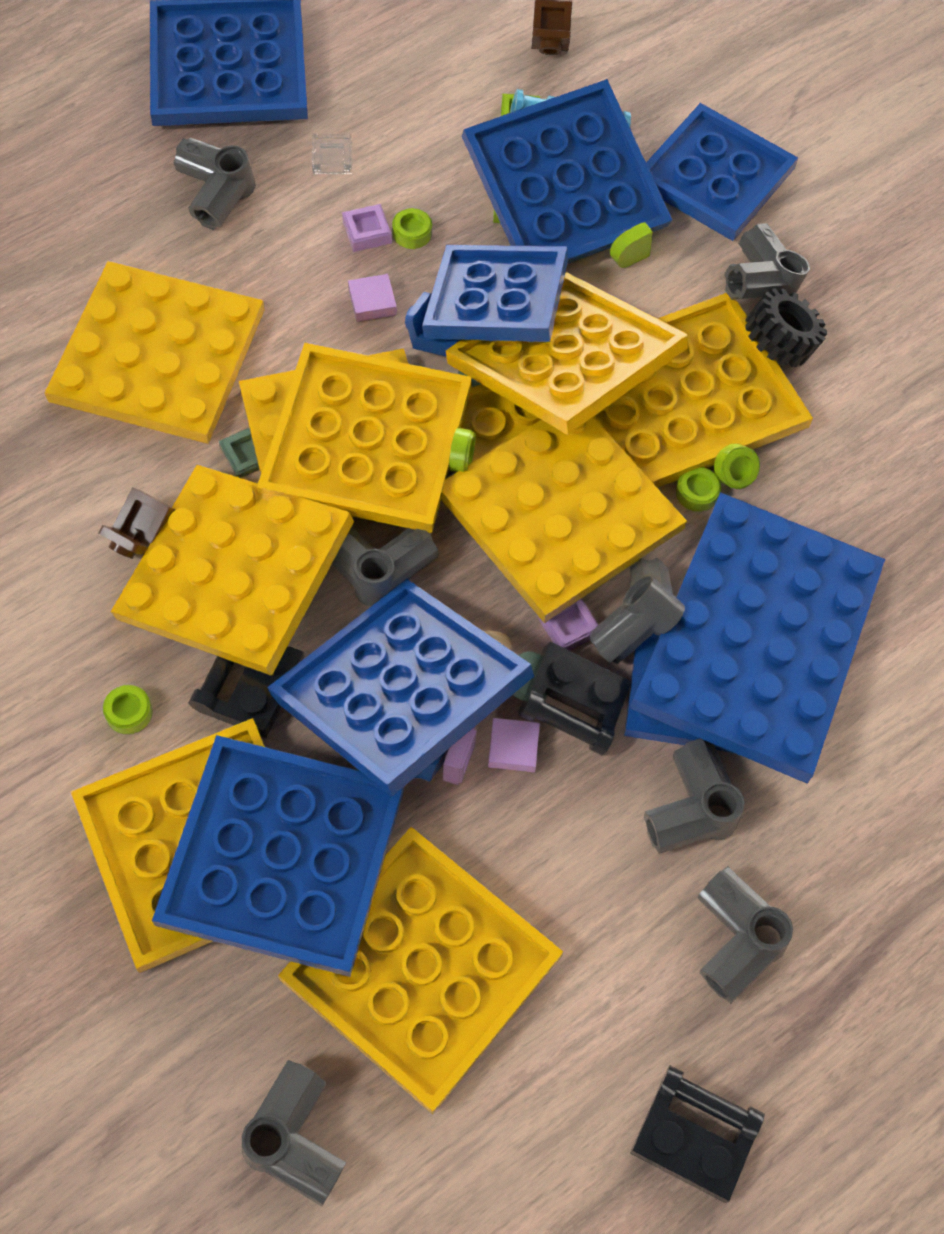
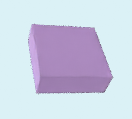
(367, 227)
(372, 297)
(571, 626)
(513, 745)
(458, 758)

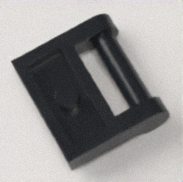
(580, 686)
(250, 696)
(691, 1150)

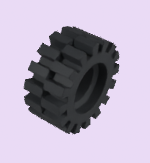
(785, 327)

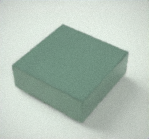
(240, 452)

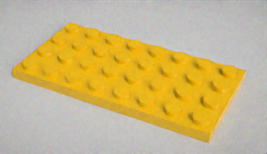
(687, 409)

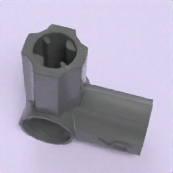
(225, 174)
(769, 266)
(392, 562)
(645, 610)
(690, 818)
(744, 955)
(298, 1161)

